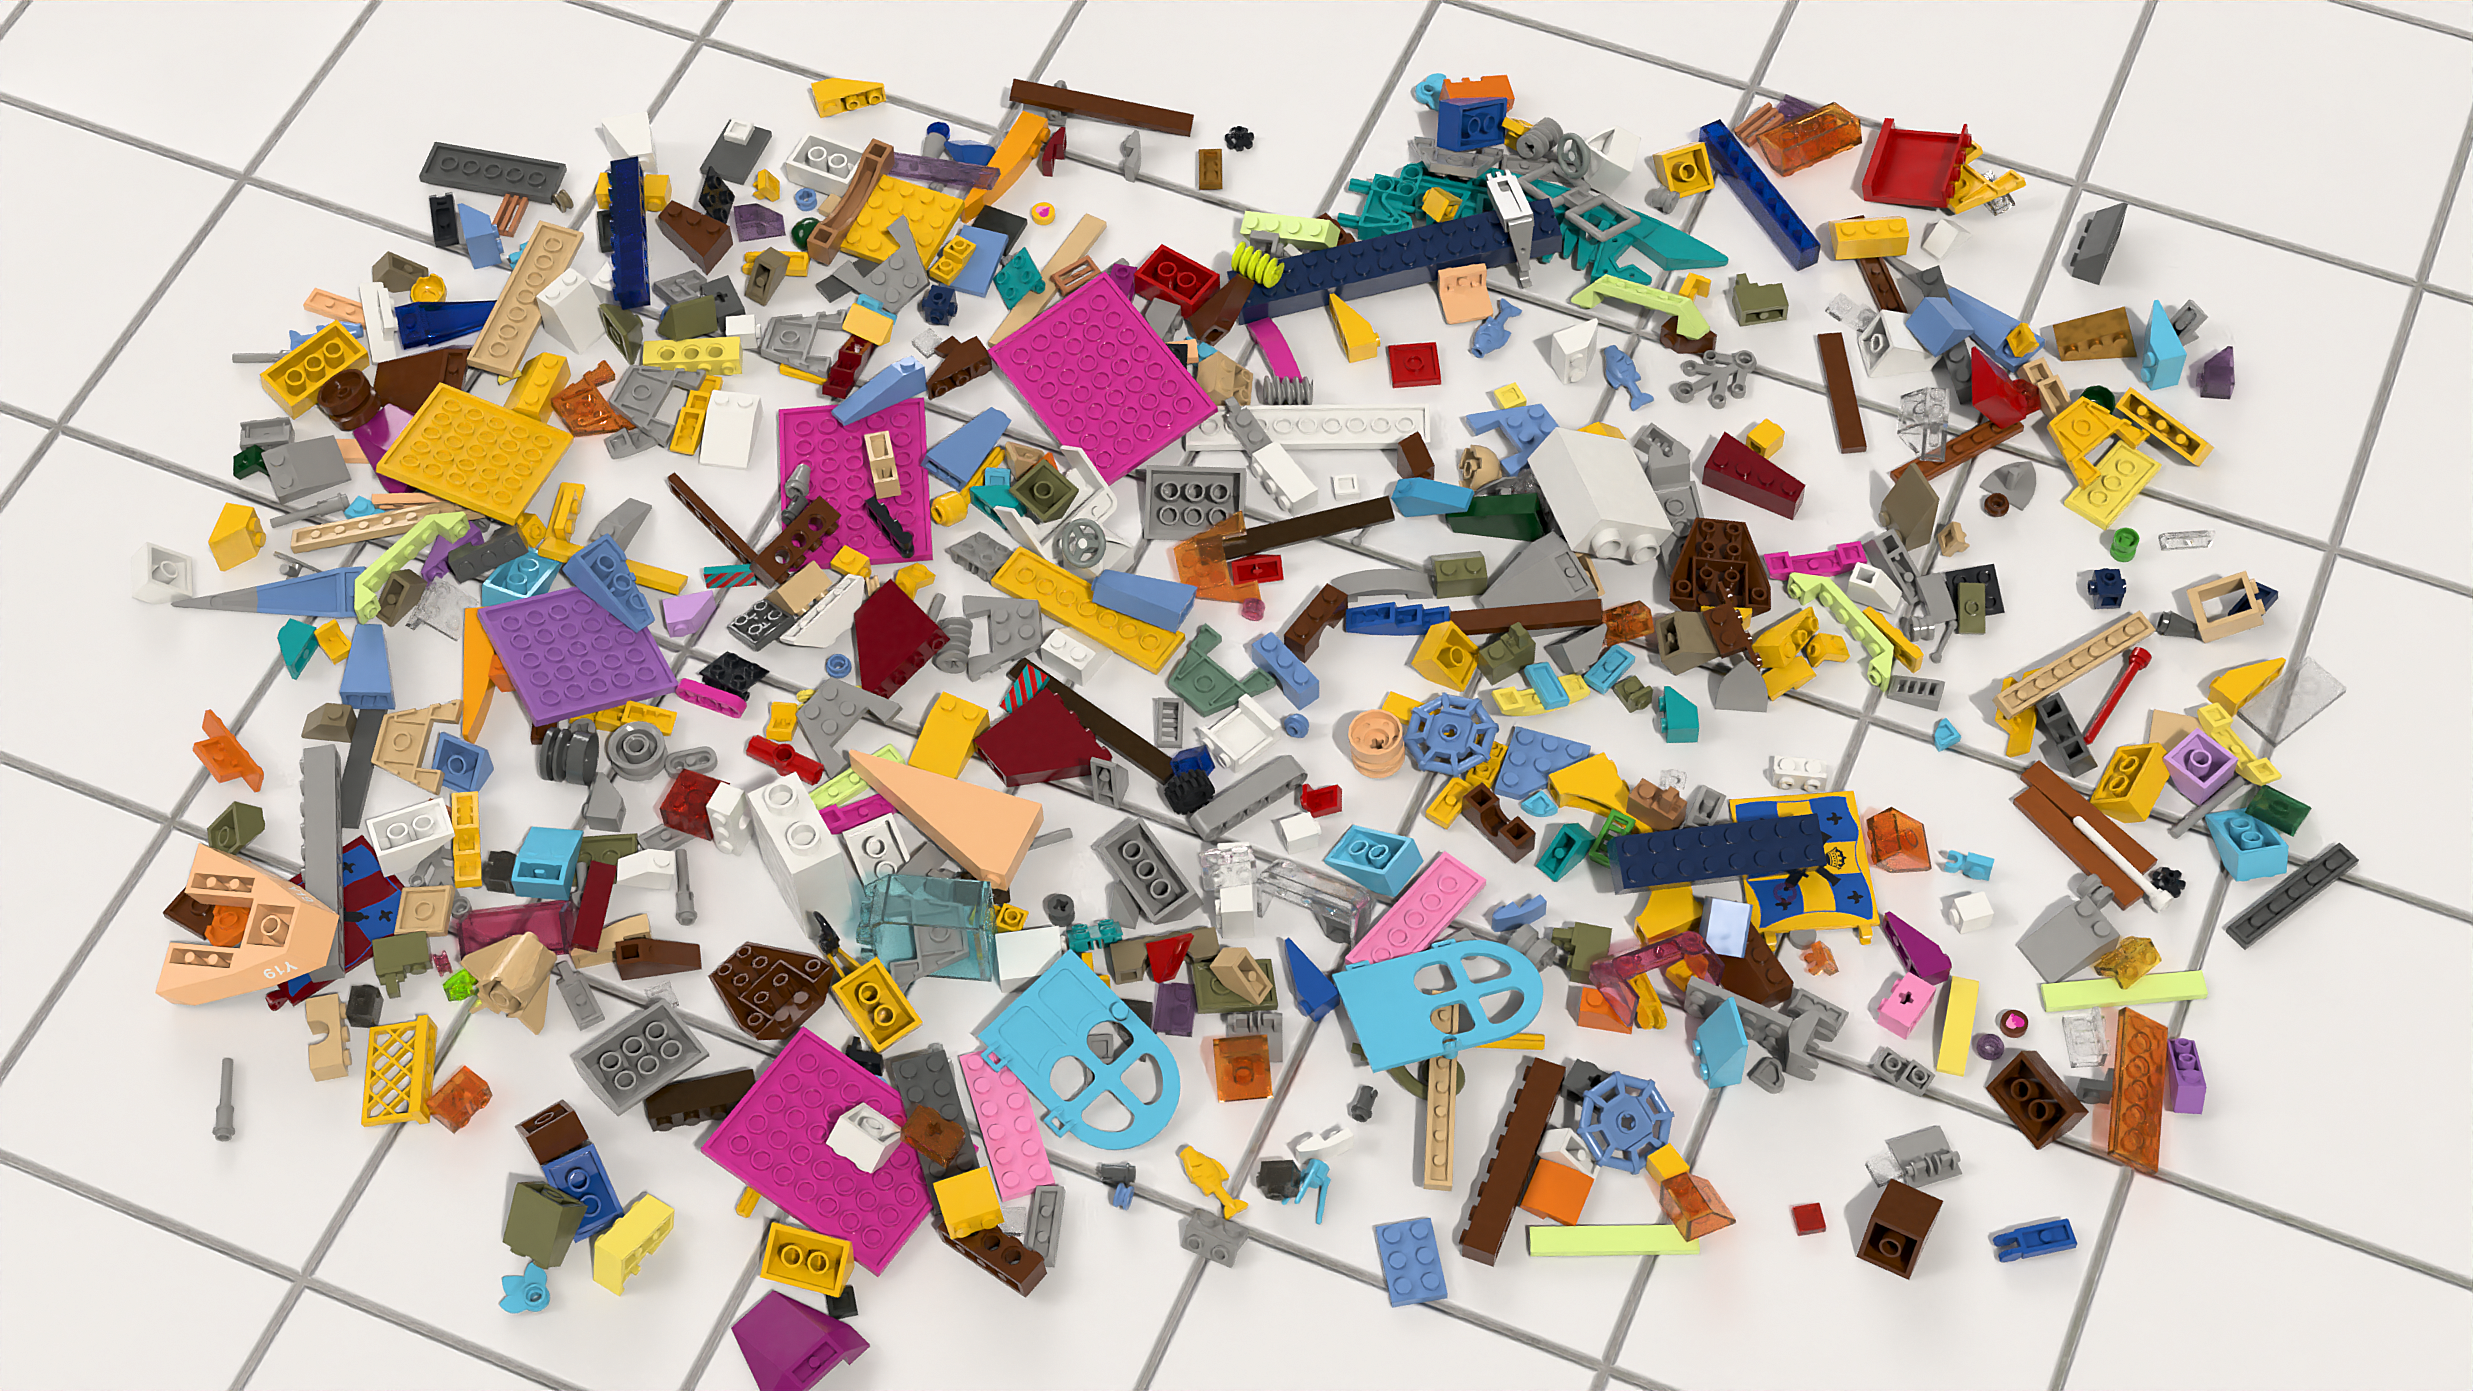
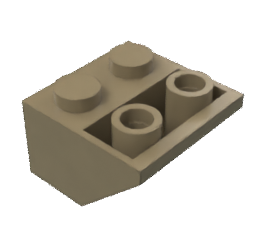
(1684, 641)

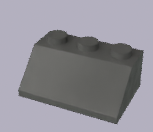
(2098, 244)

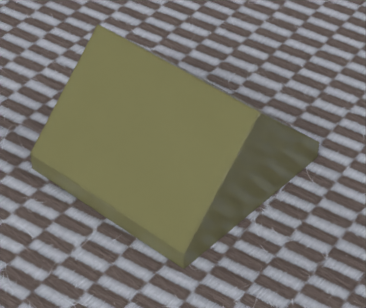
(689, 319)
(1045, 492)

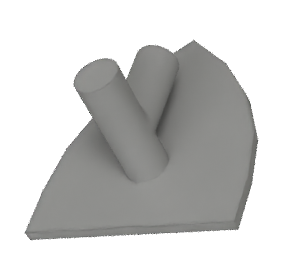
(2014, 481)
(1499, 486)
(294, 570)
(1742, 689)

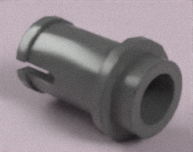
(794, 509)
(1362, 1109)
(1118, 1173)

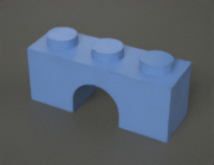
(1297, 681)

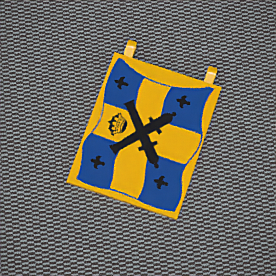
(1827, 898)

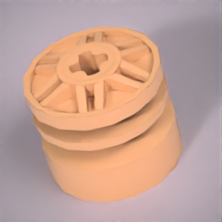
(1376, 743)

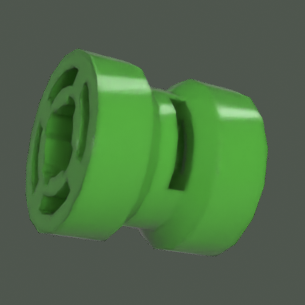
(2124, 544)

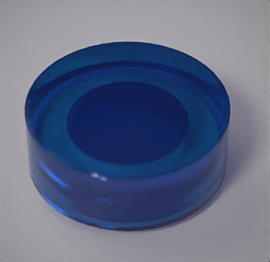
(941, 128)

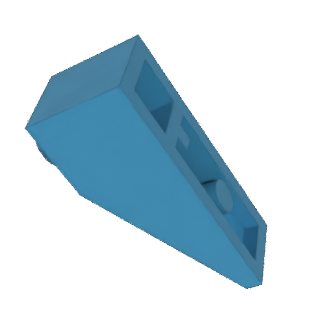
(1430, 497)

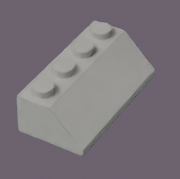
(1150, 874)

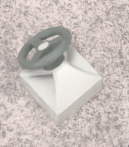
(1601, 159)
(1094, 550)

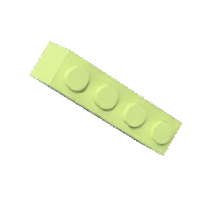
(1298, 231)

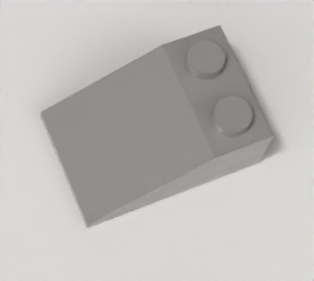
(305, 467)
(2070, 941)

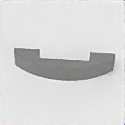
(1385, 582)

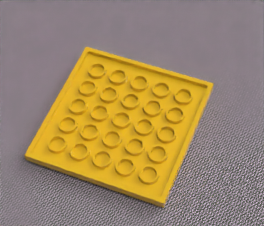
(475, 454)

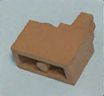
(1657, 807)

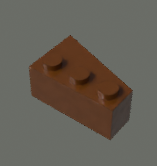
(696, 234)

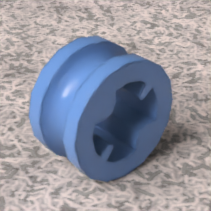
(803, 194)
(1123, 1196)

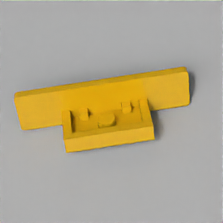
(565, 511)
(2019, 727)

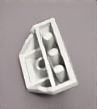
(828, 616)

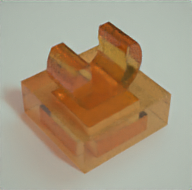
(1823, 958)

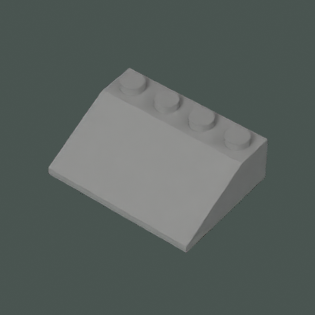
(1191, 499)
(640, 1057)

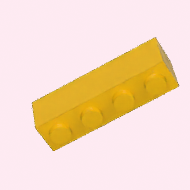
(2164, 426)

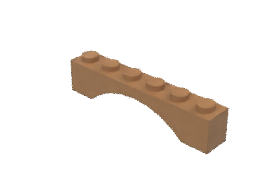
(830, 233)

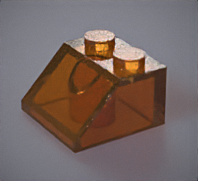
(1898, 842)
(1242, 1068)
(1694, 1206)

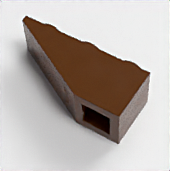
(1220, 312)
(962, 365)
(655, 957)

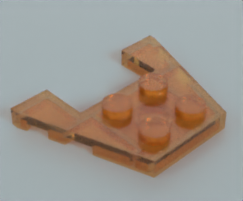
(584, 407)
(1204, 564)

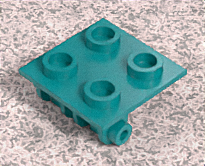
(1019, 278)
(1082, 934)

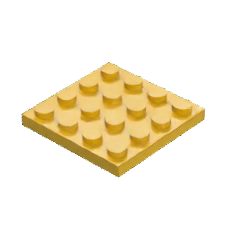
(928, 213)

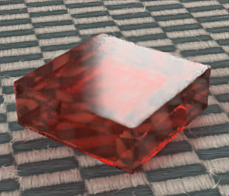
(1808, 1219)

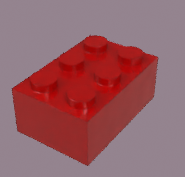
(1176, 280)

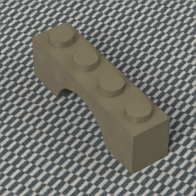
(1132, 959)

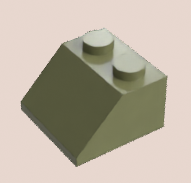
(1459, 574)

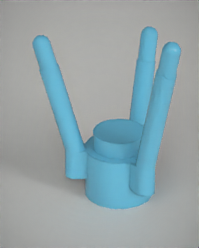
(1314, 1176)

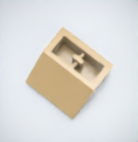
(1224, 378)

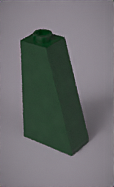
(1503, 517)

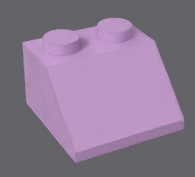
(2199, 766)

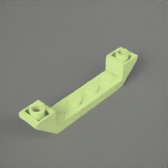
(1690, 320)
(448, 525)
(1809, 587)

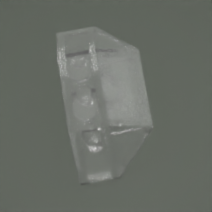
(1925, 422)

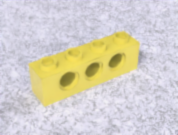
(713, 355)

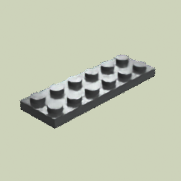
(492, 172)
(930, 1083)

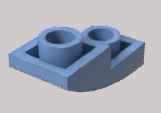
(1513, 917)

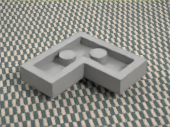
(680, 287)

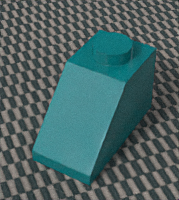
(990, 496)
(297, 645)
(1566, 851)

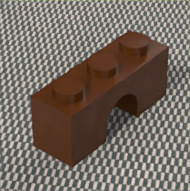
(1324, 610)
(1510, 836)

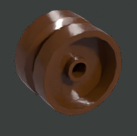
(349, 399)

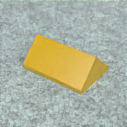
(807, 1260)

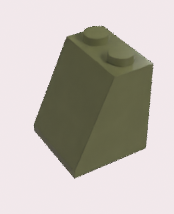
(542, 1223)

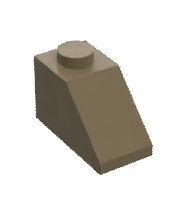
(397, 272)
(766, 275)
(400, 595)
(330, 723)

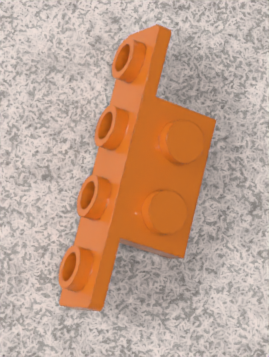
(225, 755)

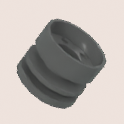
(569, 756)

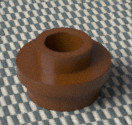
(1994, 500)

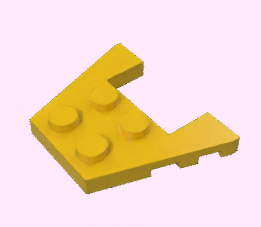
(1975, 189)
(2083, 429)

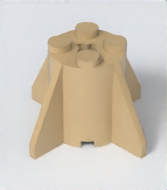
(513, 978)

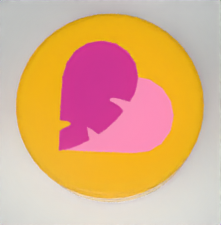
(1043, 213)

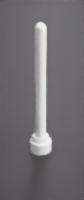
(2159, 898)

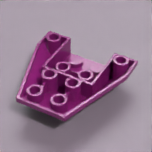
(377, 438)
(794, 1344)

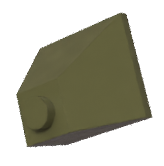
(623, 330)
(236, 828)

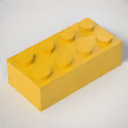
(302, 372)

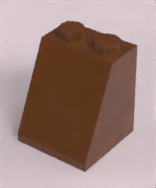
(1899, 1228)

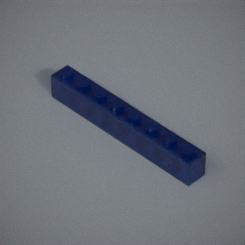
(1760, 196)
(629, 232)

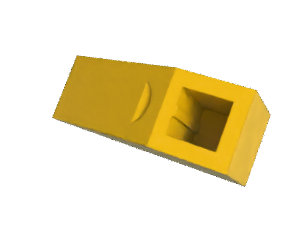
(842, 95)
(1786, 639)

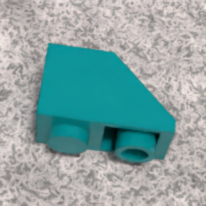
(1679, 719)

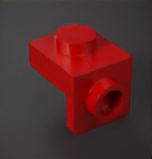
(1321, 801)

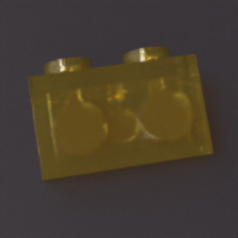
(2129, 961)

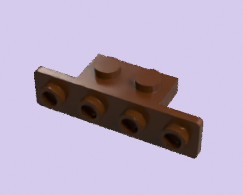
(1726, 628)

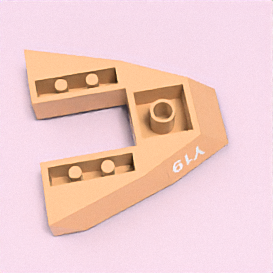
(282, 940)

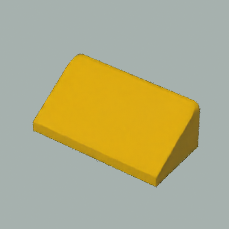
(868, 325)

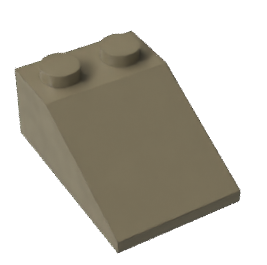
(1910, 508)

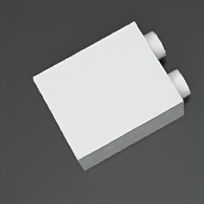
(1600, 495)
(801, 854)

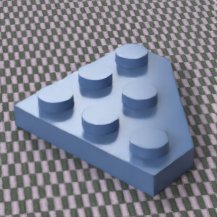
(1532, 759)

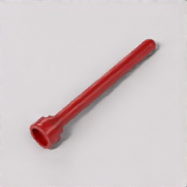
(2138, 660)

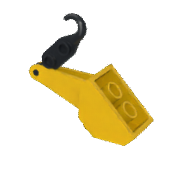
(868, 995)

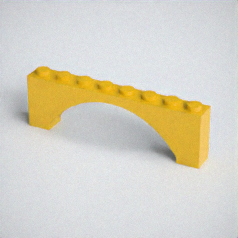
(1598, 789)

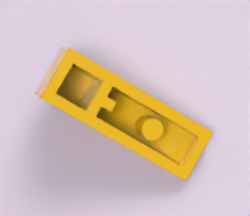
(1354, 331)
(2243, 684)

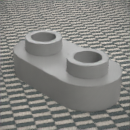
(691, 760)

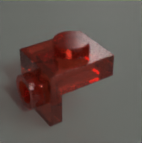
(2031, 395)

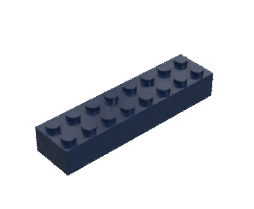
(1716, 854)

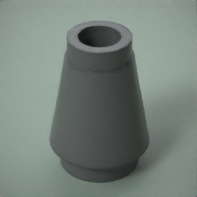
(2176, 625)

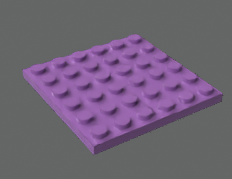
(573, 655)

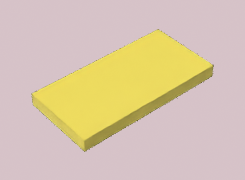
(2122, 479)

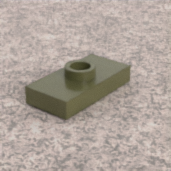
(1971, 608)

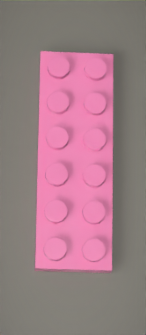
(1420, 912)
(1007, 1127)

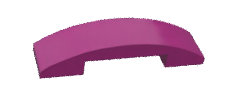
(1274, 348)
(1823, 564)
(855, 814)

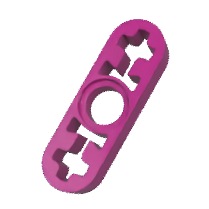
(711, 698)

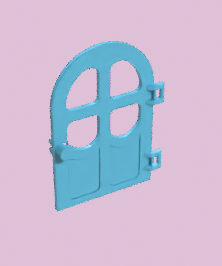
(1395, 1016)
(1054, 1023)

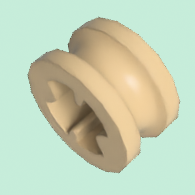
(872, 585)

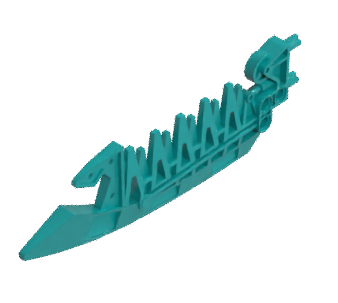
(1655, 239)

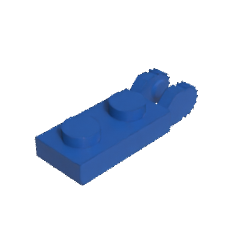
(2036, 1240)

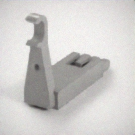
(1514, 216)

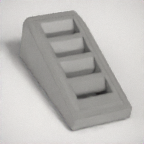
(1659, 436)
(1921, 700)
(1170, 704)

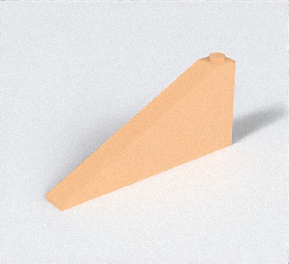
(973, 824)

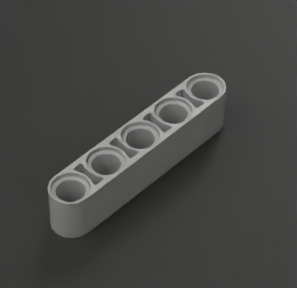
(1248, 798)

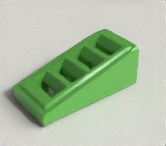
(1603, 835)

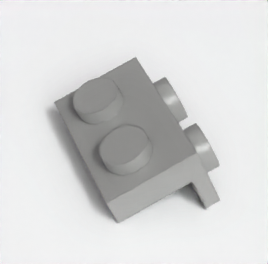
(1267, 243)
(1214, 1237)

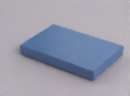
(982, 266)

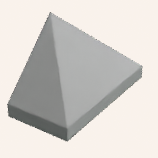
(1124, 907)

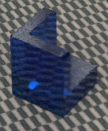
(1193, 759)

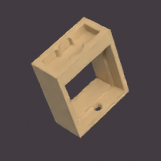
(2231, 624)

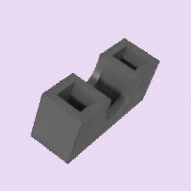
(503, 547)
(2066, 735)

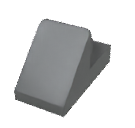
(2187, 321)

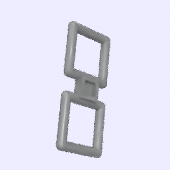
(1580, 202)

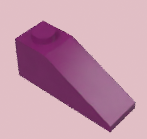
(1916, 951)

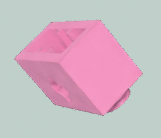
(1916, 996)

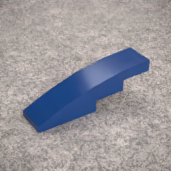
(1394, 620)

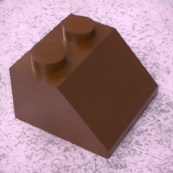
(552, 1132)

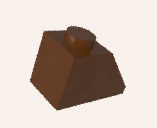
(1681, 344)
(1414, 458)

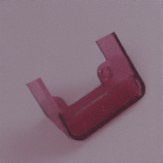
(547, 920)
(1613, 971)

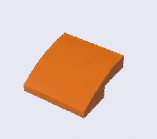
(1556, 1192)

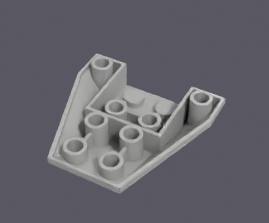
(1540, 575)

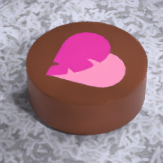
(2014, 1023)

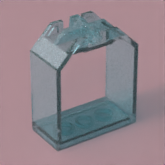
(929, 903)

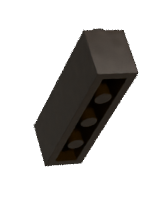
(698, 1100)

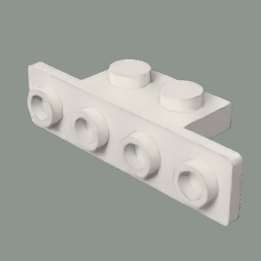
(379, 321)

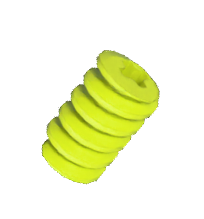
(1255, 266)

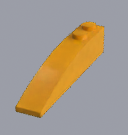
(1012, 159)
(477, 686)

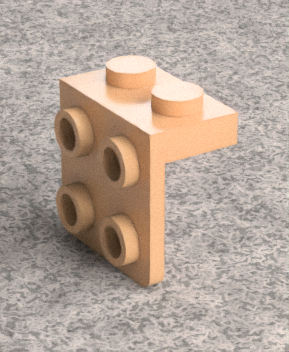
(1464, 293)

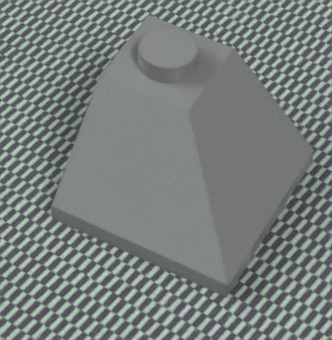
(1579, 649)

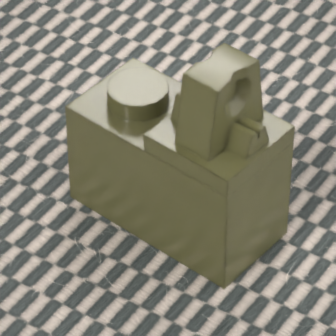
(1758, 303)
(1507, 655)
(1585, 945)
(401, 955)

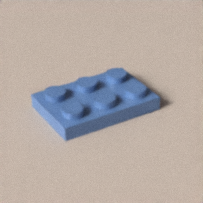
(1411, 1262)

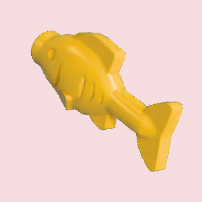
(1208, 1176)

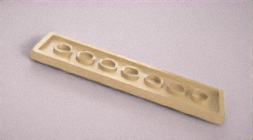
(517, 312)

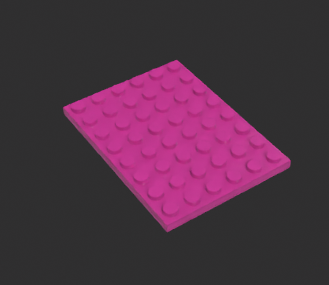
(1103, 379)
(845, 479)
(781, 1151)

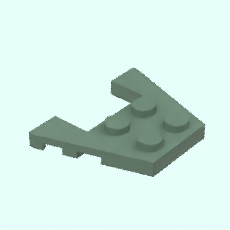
(1207, 684)

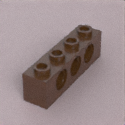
(817, 513)
(1020, 1276)

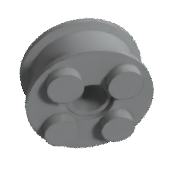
(624, 749)

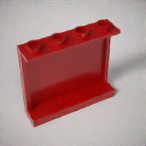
(1915, 166)

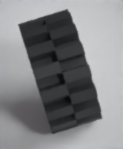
(1189, 791)

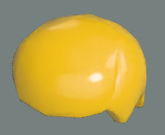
(429, 289)

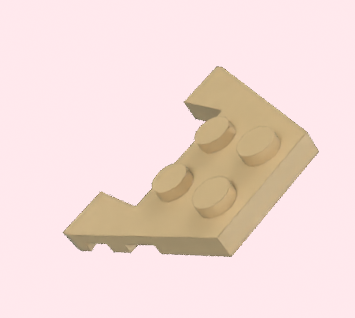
(405, 740)

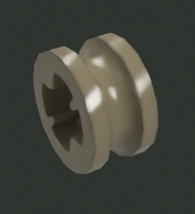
(562, 201)

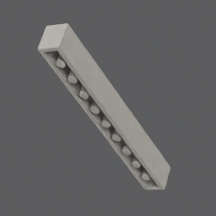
(324, 845)

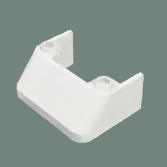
(1092, 502)

